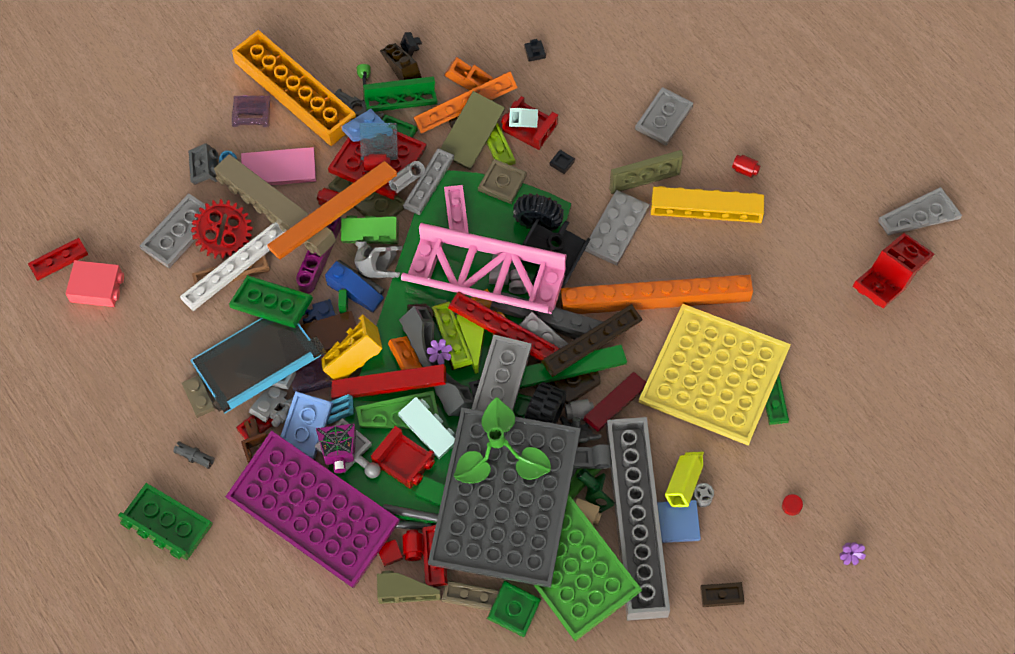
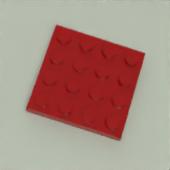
(350, 167)

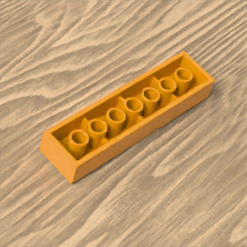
(293, 87)

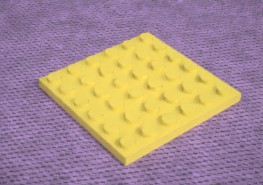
(715, 374)

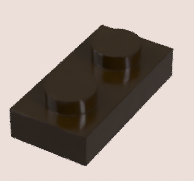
(722, 594)

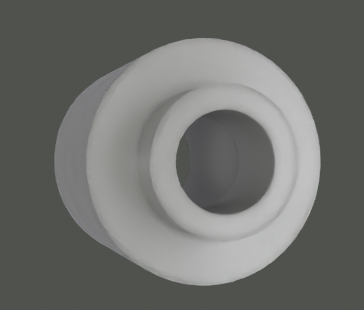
(578, 409)

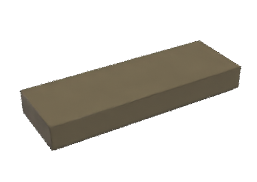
(469, 595)

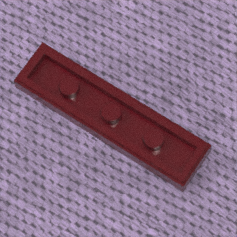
(615, 401)

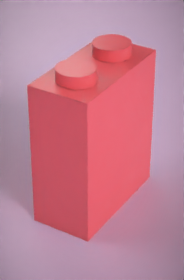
(94, 283)

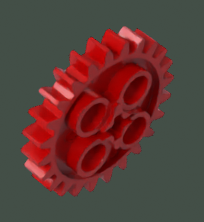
(206, 225)

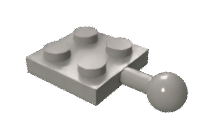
(362, 444)

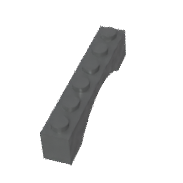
(420, 330)

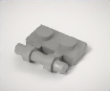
(268, 402)

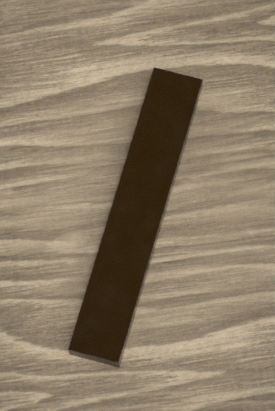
(591, 340)

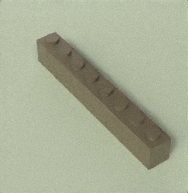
(269, 201)

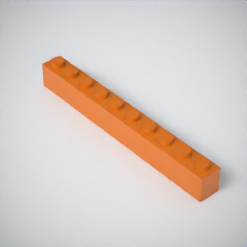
(657, 294)

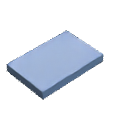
(302, 420)

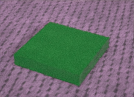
(513, 608)

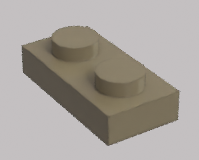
(198, 396)

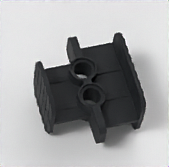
(568, 244)

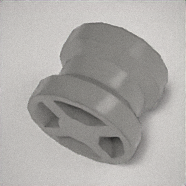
(703, 490)

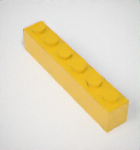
(707, 204)

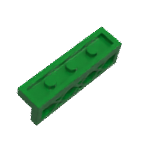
(399, 91)

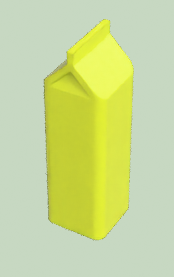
(684, 479)

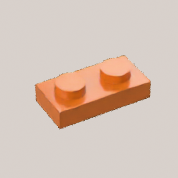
(404, 353)

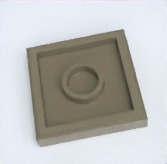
(502, 181)

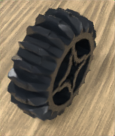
(533, 207)

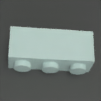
(428, 427)

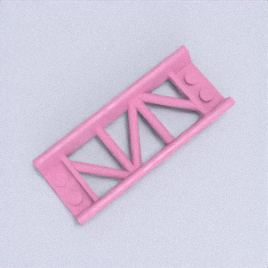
(542, 295)

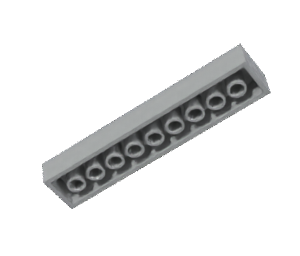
(638, 516)

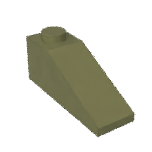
(399, 588)

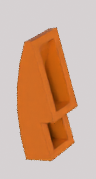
(465, 75)

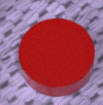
(792, 504)

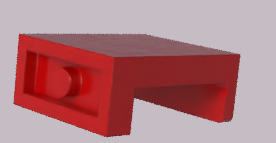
(532, 136)
(403, 458)

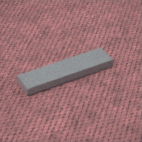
(428, 181)

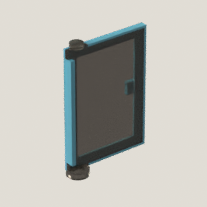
(254, 361)

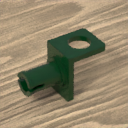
(594, 489)

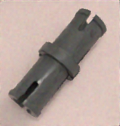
(194, 455)

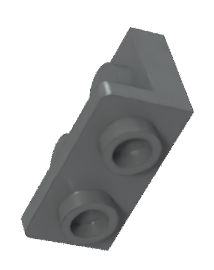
(202, 163)

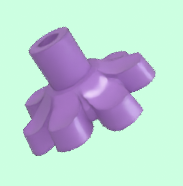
(435, 351)
(852, 552)

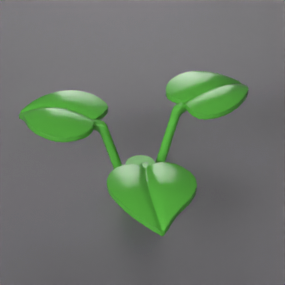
(495, 421)

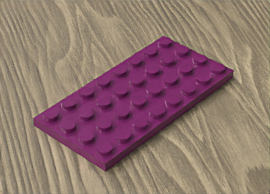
(313, 509)

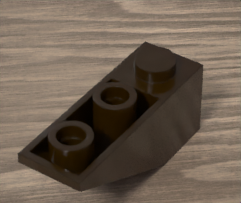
(400, 62)

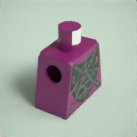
(337, 445)

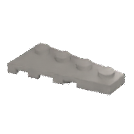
(920, 213)

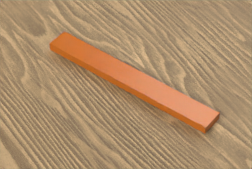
(331, 210)

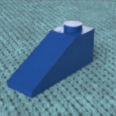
(341, 277)

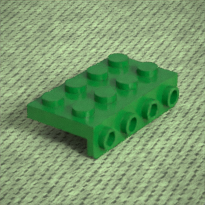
(165, 522)

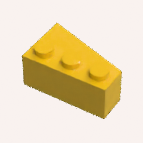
(353, 351)

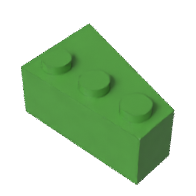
(370, 229)

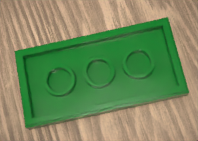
(271, 301)

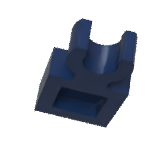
(320, 311)

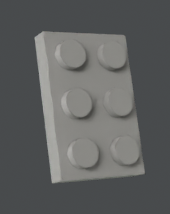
(664, 116)

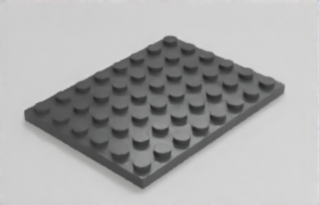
(505, 522)

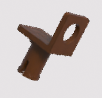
(254, 439)

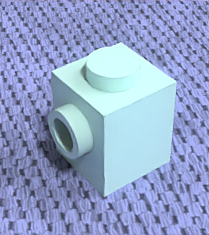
(523, 117)

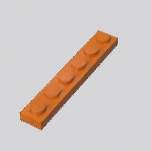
(454, 106)

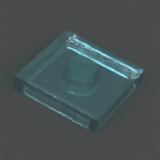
(378, 139)

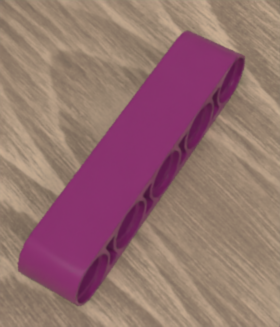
(313, 274)

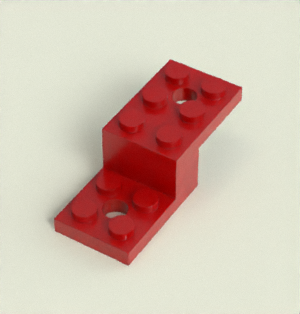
(893, 270)

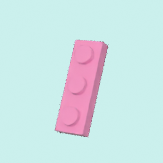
(456, 208)

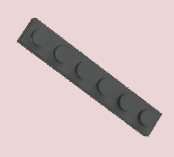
(559, 319)

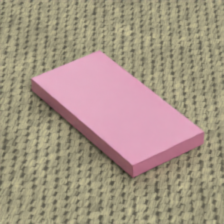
(282, 166)

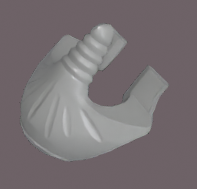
(371, 264)

